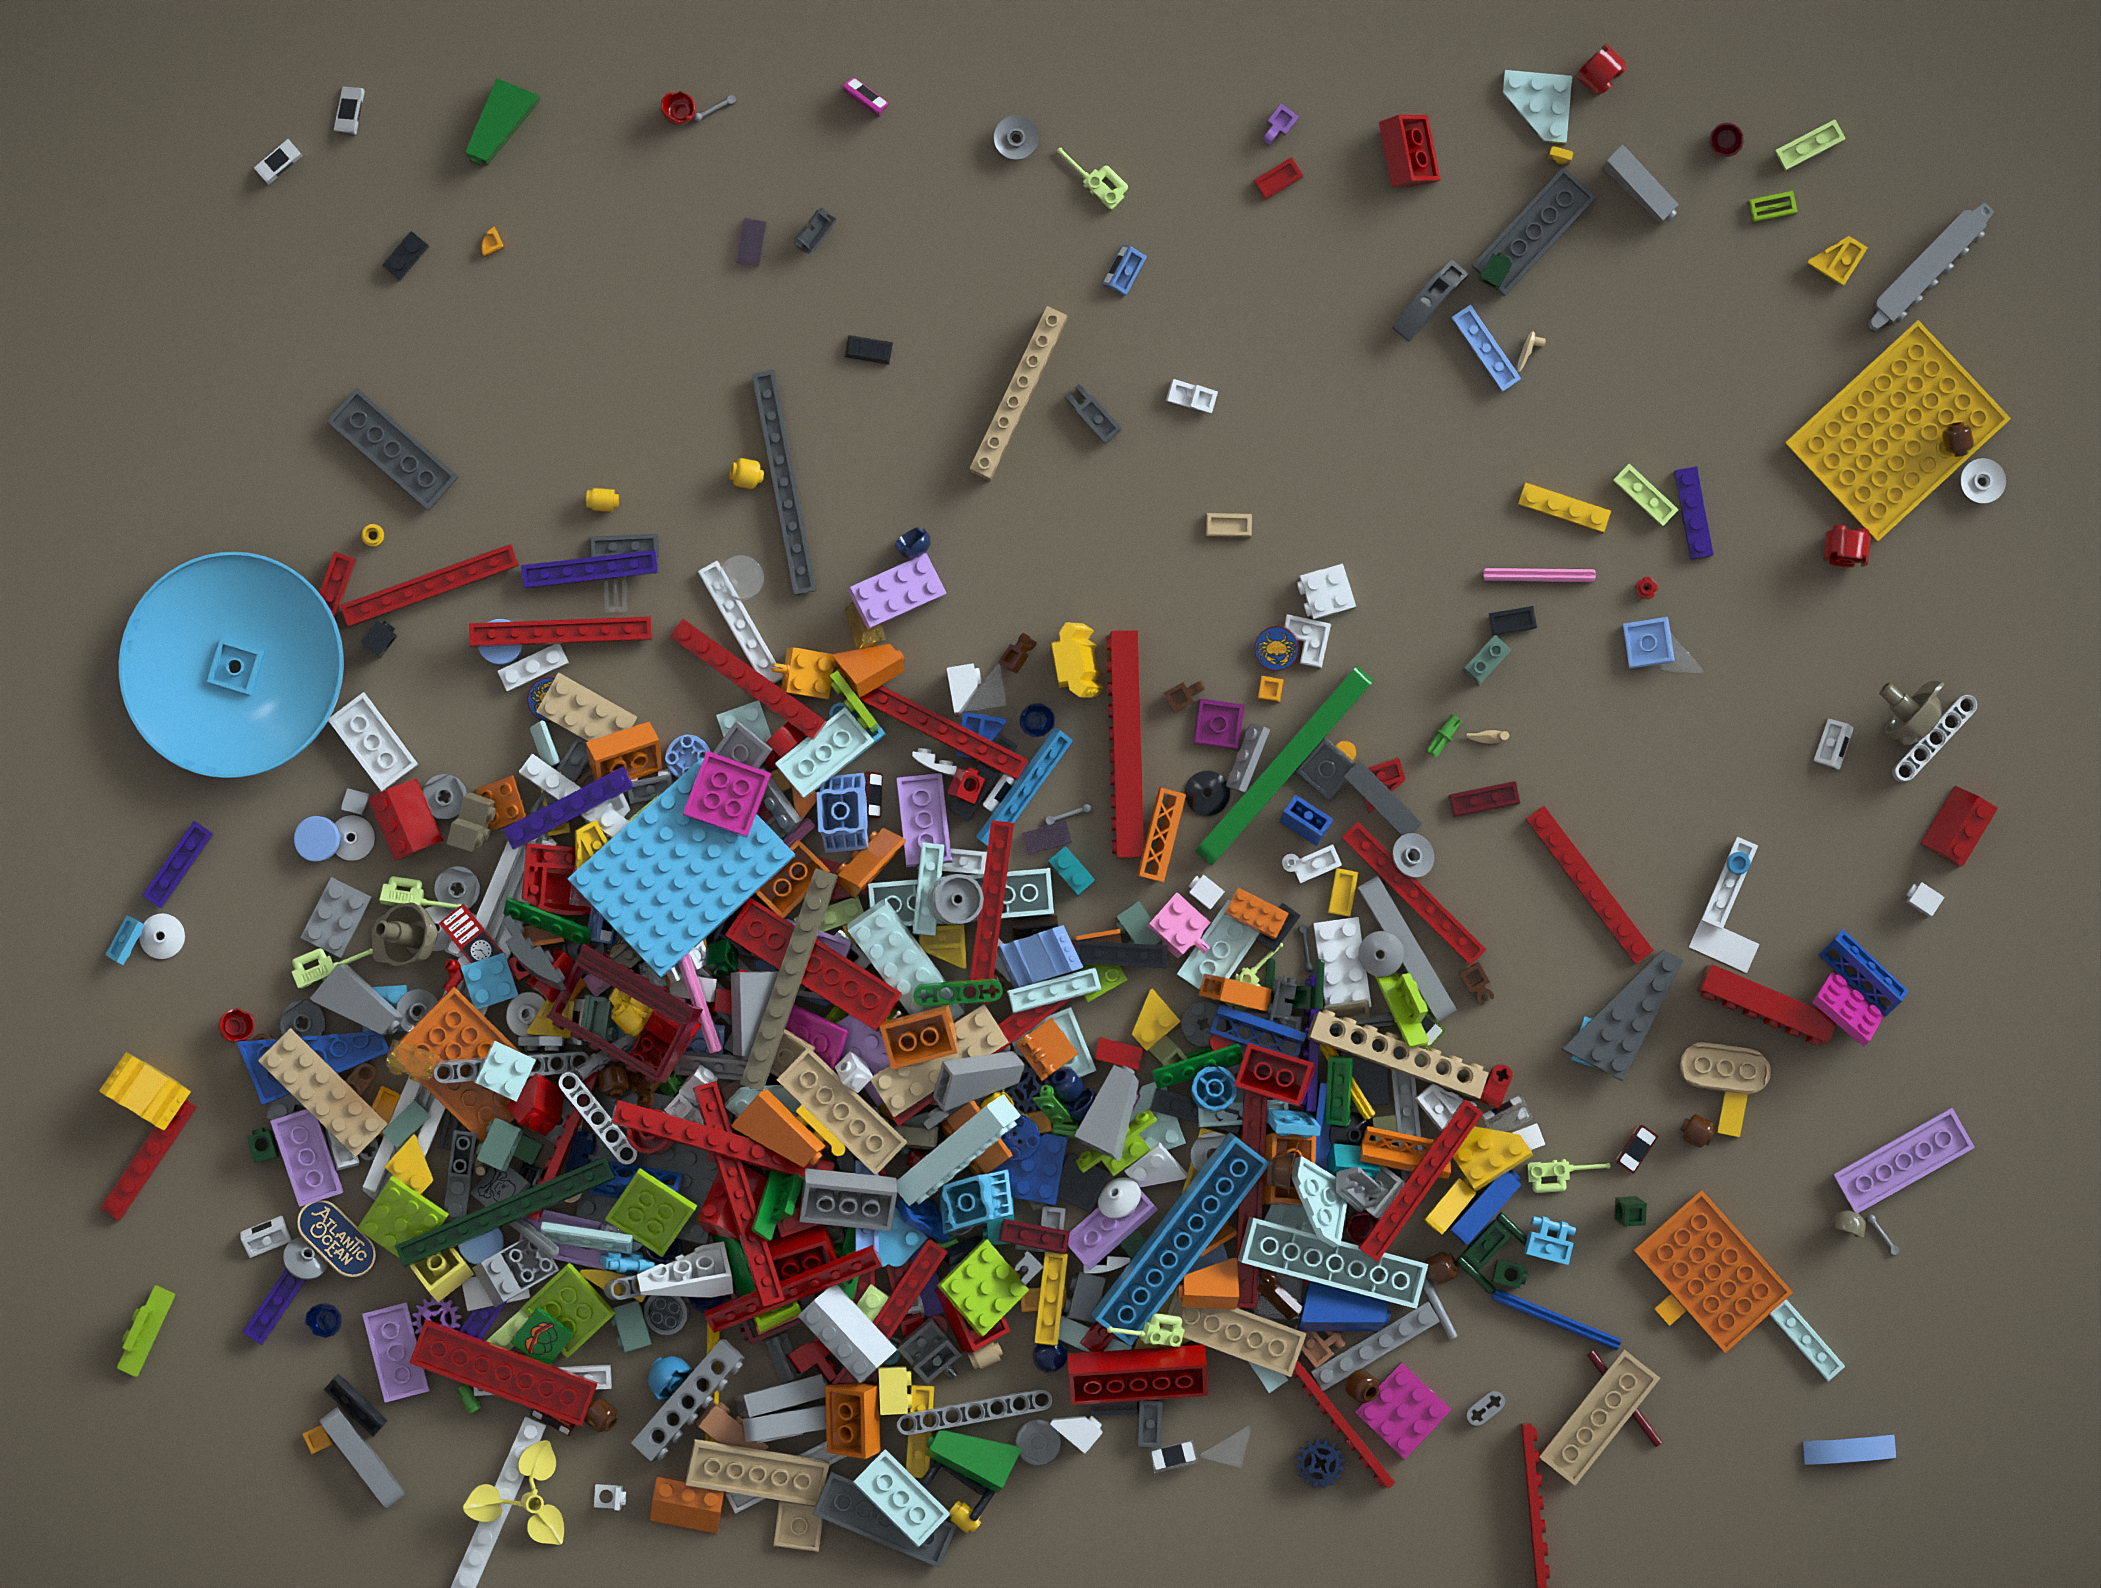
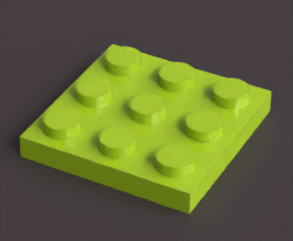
(650, 1212)
(400, 1216)
(983, 1287)
(573, 1304)

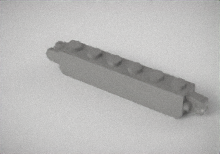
(1929, 265)

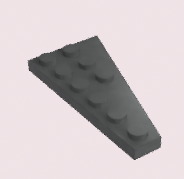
(1620, 1027)

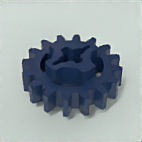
(1026, 1101)
(1329, 1457)

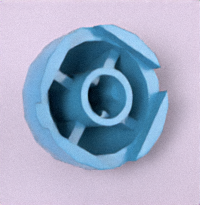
(1213, 1089)
(667, 1376)

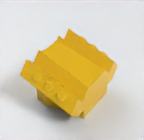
(1076, 660)
(145, 1091)

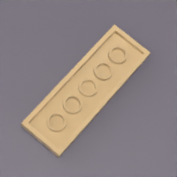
(903, 1087)
(323, 1092)
(841, 1111)
(1241, 1335)
(1599, 1417)
(756, 1472)

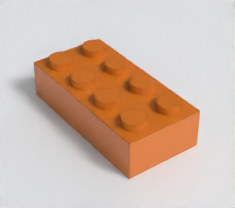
(1256, 913)

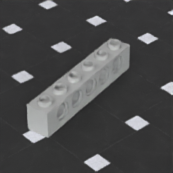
(646, 1439)

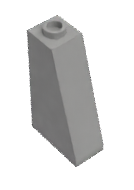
(1640, 185)
(356, 1000)
(749, 1002)
(975, 1077)
(1110, 1114)
(780, 1396)

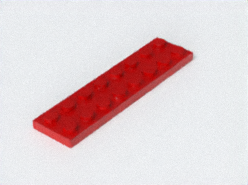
(827, 971)
(503, 1372)

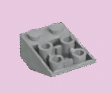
(514, 1271)

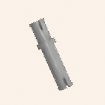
(600, 1059)

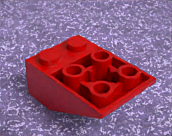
(656, 1039)

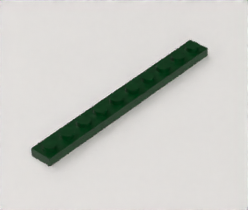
(505, 1212)

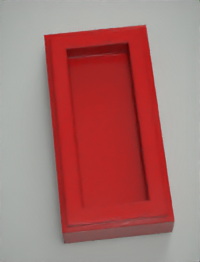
(1278, 178)

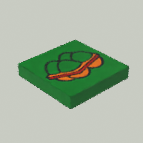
(542, 1336)

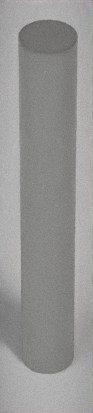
(1447, 1325)

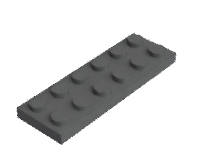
(1538, 226)
(392, 449)
(849, 1508)

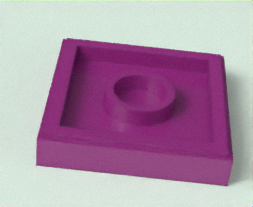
(1218, 724)

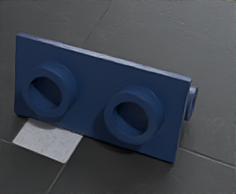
(582, 1144)

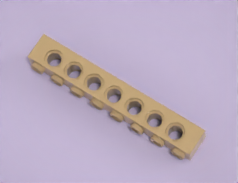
(1018, 393)
(1320, 1033)

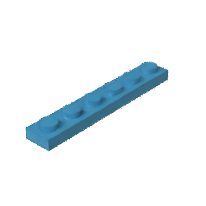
(1029, 781)

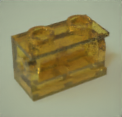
(862, 637)
(411, 1060)

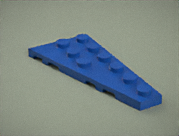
(337, 1050)

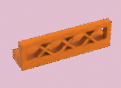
(1166, 835)
(1398, 1157)

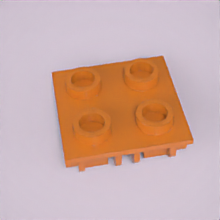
(507, 802)
(1046, 1049)

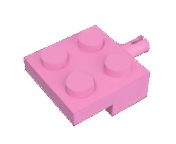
(1180, 926)

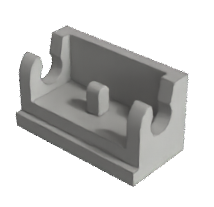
(1357, 1188)
(1031, 1263)

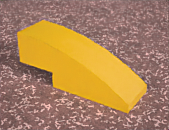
(601, 1277)

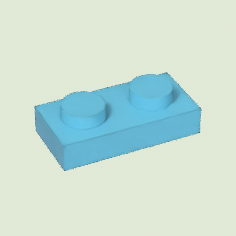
(125, 939)

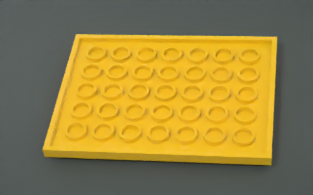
(1882, 434)

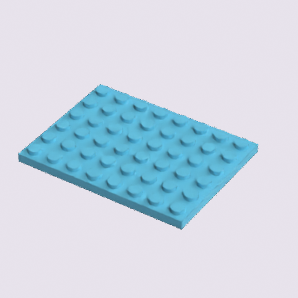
(676, 878)

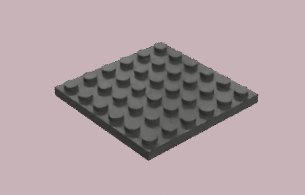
(690, 1161)

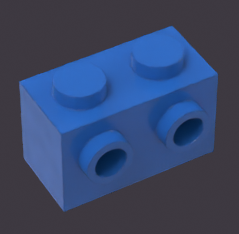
(1306, 820)

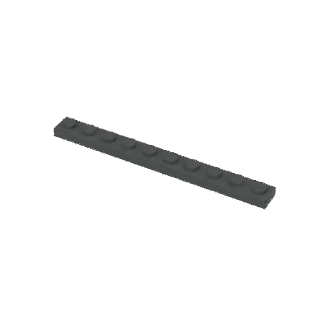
(784, 482)

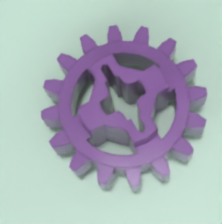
(428, 1313)

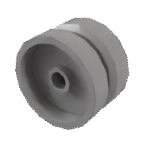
(942, 896)

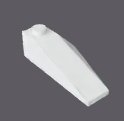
(694, 1275)

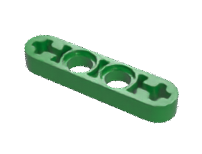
(958, 996)

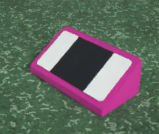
(865, 96)

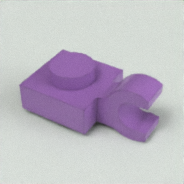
(1281, 121)

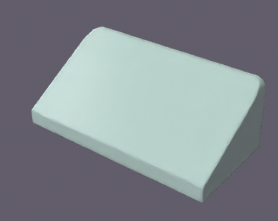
(545, 744)

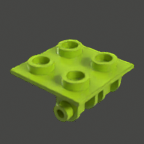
(1108, 976)

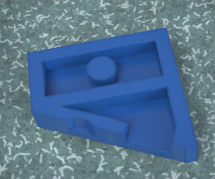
(983, 725)
(924, 1218)

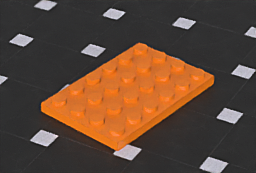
(454, 1032)
(1713, 1271)

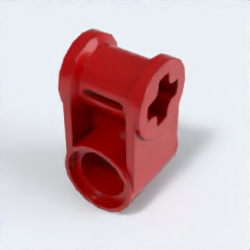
(1495, 1090)

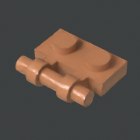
(1318, 1350)

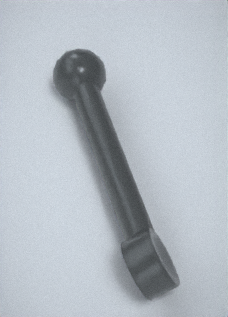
(1308, 966)

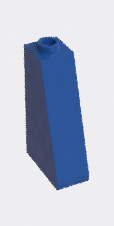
(1484, 1207)
(1341, 1310)

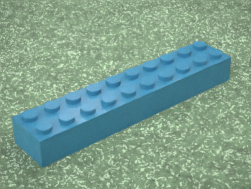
(1180, 1237)

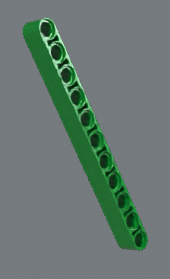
(1284, 765)

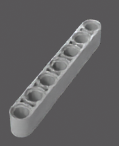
(1414, 959)
(543, 1068)
(984, 1411)

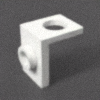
(618, 1500)

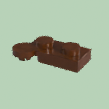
(642, 1087)
(1278, 1296)

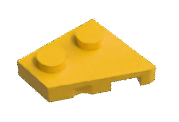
(411, 1166)

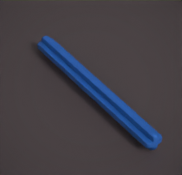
(1556, 1319)

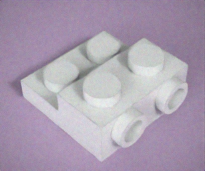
(1326, 592)

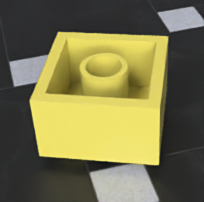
(442, 1273)
(893, 1390)

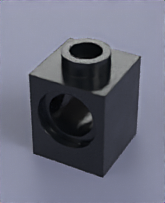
(379, 637)

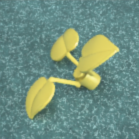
(547, 1523)

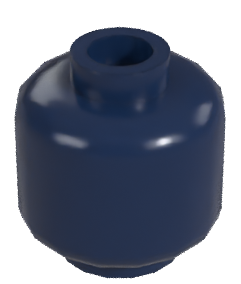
(1066, 1084)

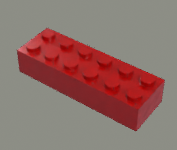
(1766, 1004)
(1137, 1374)

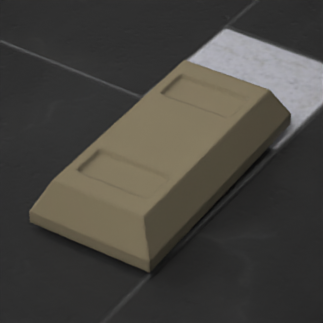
(1353, 1009)
(917, 1136)

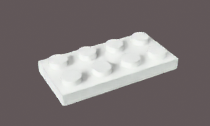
(373, 742)
(1343, 974)

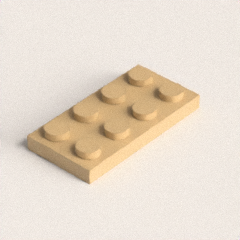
(582, 710)

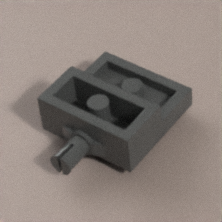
(930, 1351)

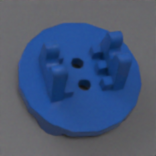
(1028, 1133)

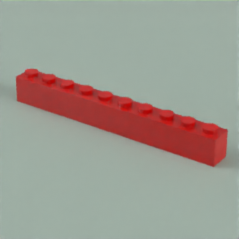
(1127, 744)

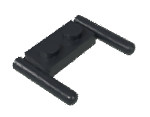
(986, 1493)

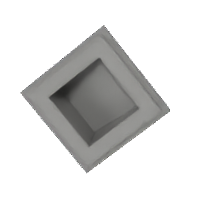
(355, 802)

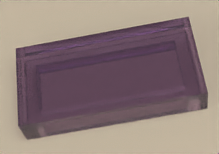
(751, 242)
(1047, 837)

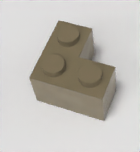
(471, 826)

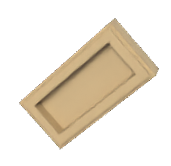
(1228, 525)

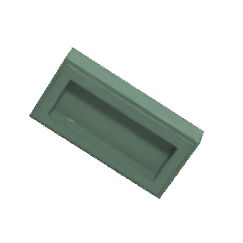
(406, 1123)

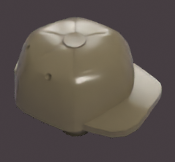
(1914, 715)
(403, 935)

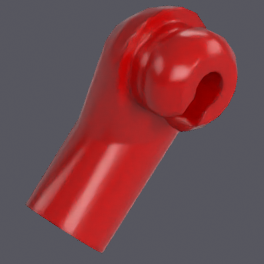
(455, 974)

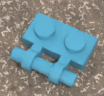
(1548, 1247)
(623, 1262)

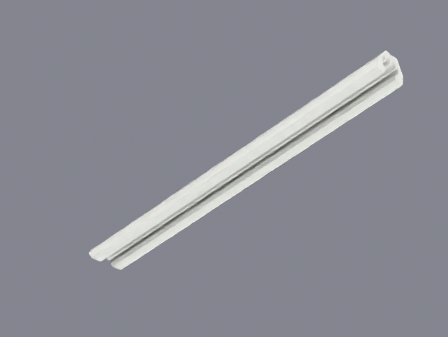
(505, 883)

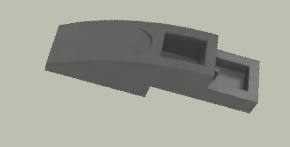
(1429, 300)
(531, 957)
(460, 1174)

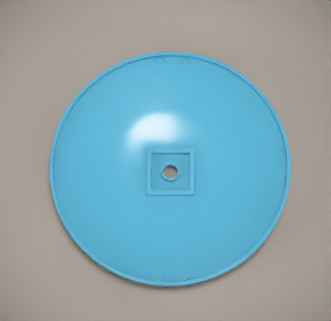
(181, 655)

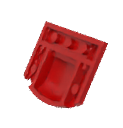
(546, 878)

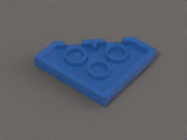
(1040, 1174)

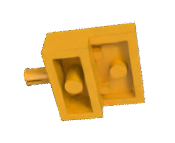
(806, 673)

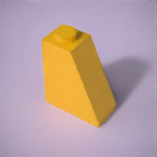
(1449, 1205)

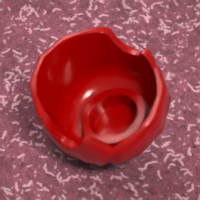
(678, 108)
(236, 1025)

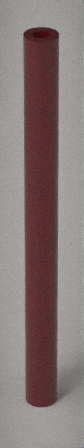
(1637, 1415)

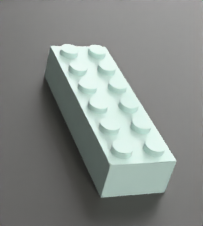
(898, 956)
(957, 1151)

